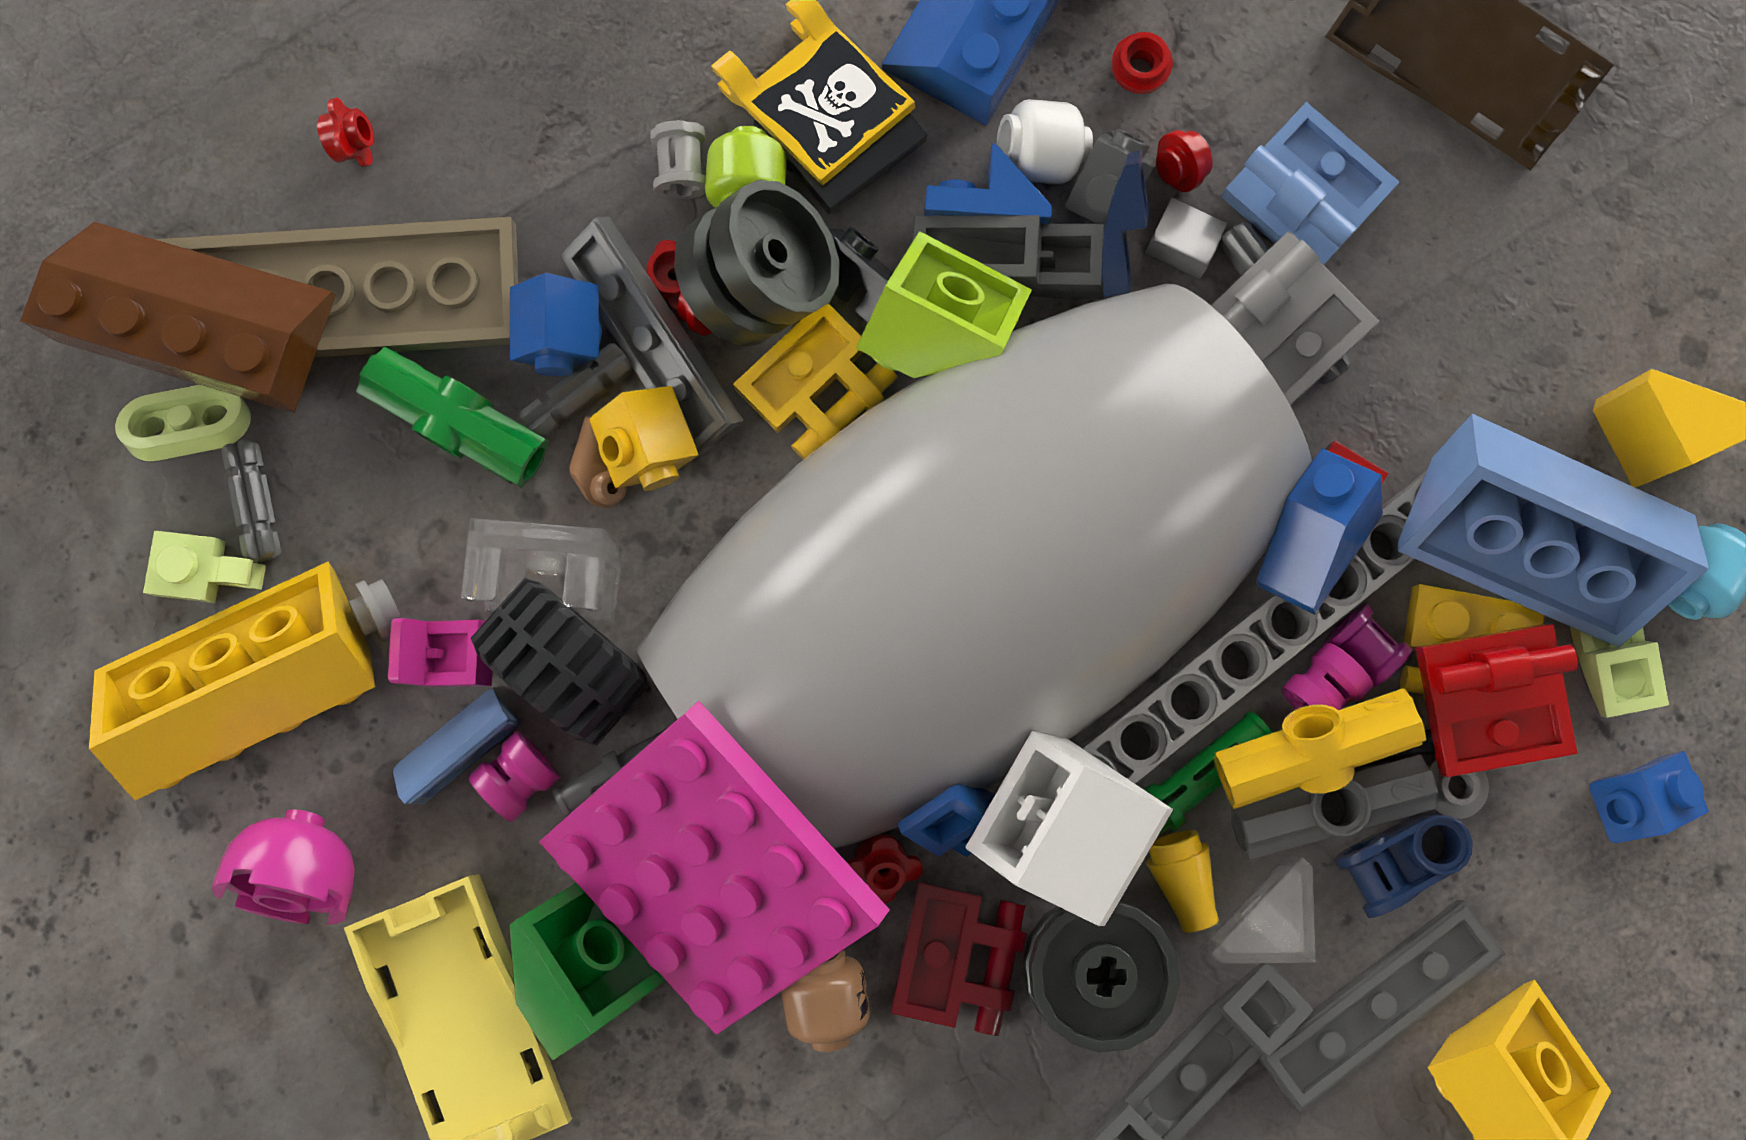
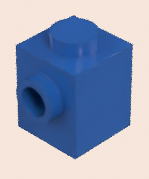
(554, 323)

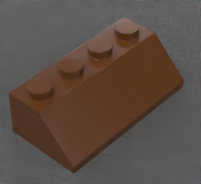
(180, 314)

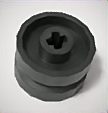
(756, 263)
(1122, 1006)

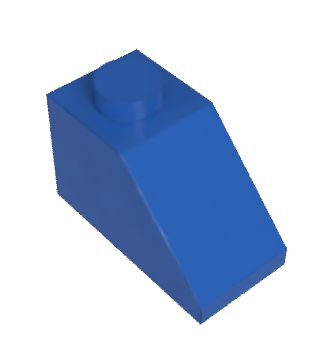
(1321, 530)

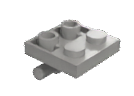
(1295, 315)

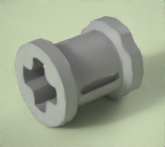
(679, 160)

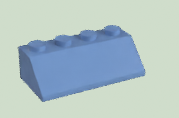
(1551, 533)

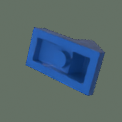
(1006, 193)

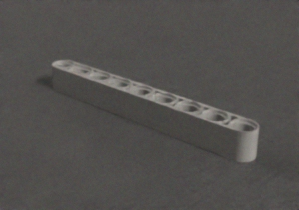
(1262, 647)

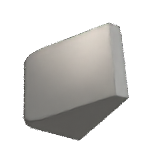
(1186, 238)

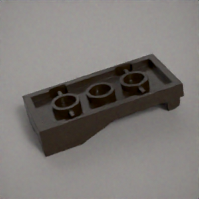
(1479, 60)

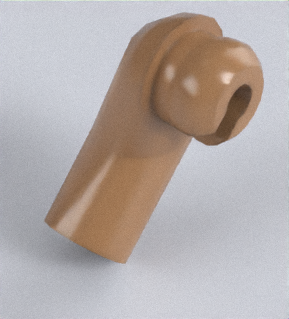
(591, 472)

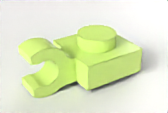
(195, 567)

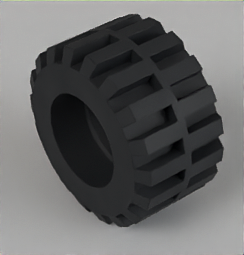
(559, 662)

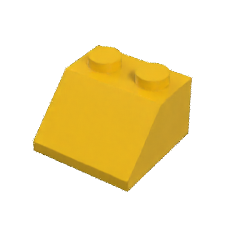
(1520, 1073)

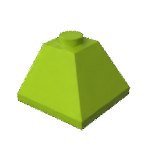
(941, 311)

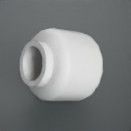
(1045, 140)

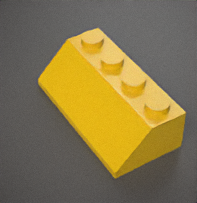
(228, 682)

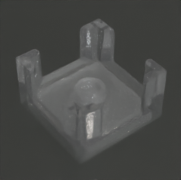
(504, 550)

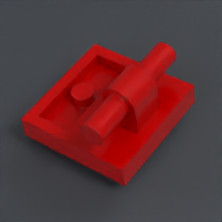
(1498, 699)

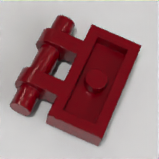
(938, 956)

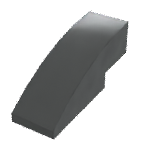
(1043, 257)

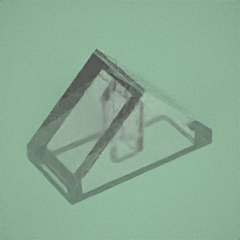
(1272, 922)

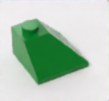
(574, 970)

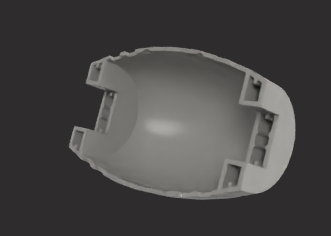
(986, 558)

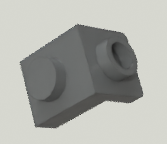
(1100, 173)

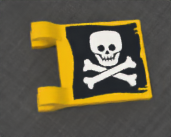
(821, 97)

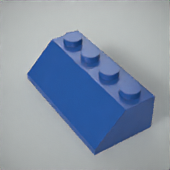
(967, 50)

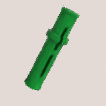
(1183, 779)

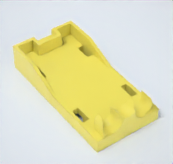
(457, 1016)

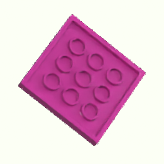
(713, 871)

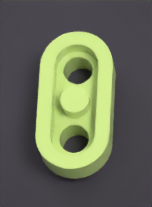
(187, 422)

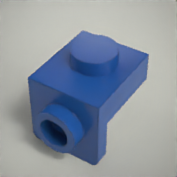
(1649, 799)

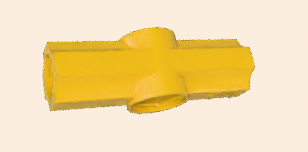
(1319, 748)

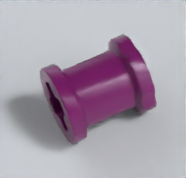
(1369, 644)

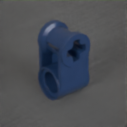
(1392, 864)

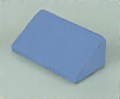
(454, 748)

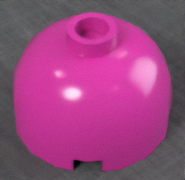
(288, 869)

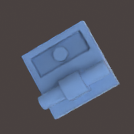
(1309, 184)

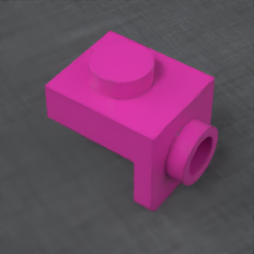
(436, 654)

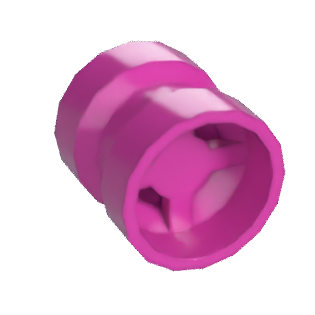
(1330, 680)
(514, 776)

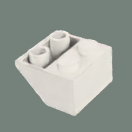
(1068, 828)

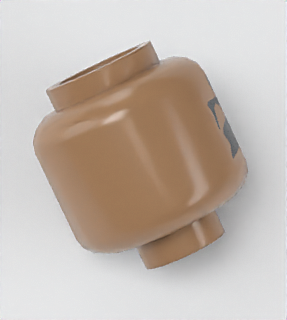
(828, 1004)

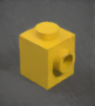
(643, 438)

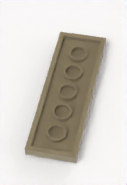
(392, 281)

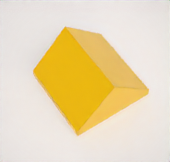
(1667, 424)

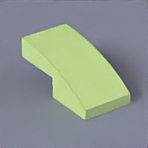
(1624, 676)

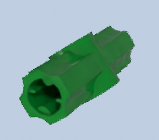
(452, 417)

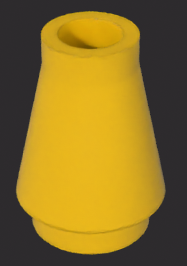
(1185, 877)

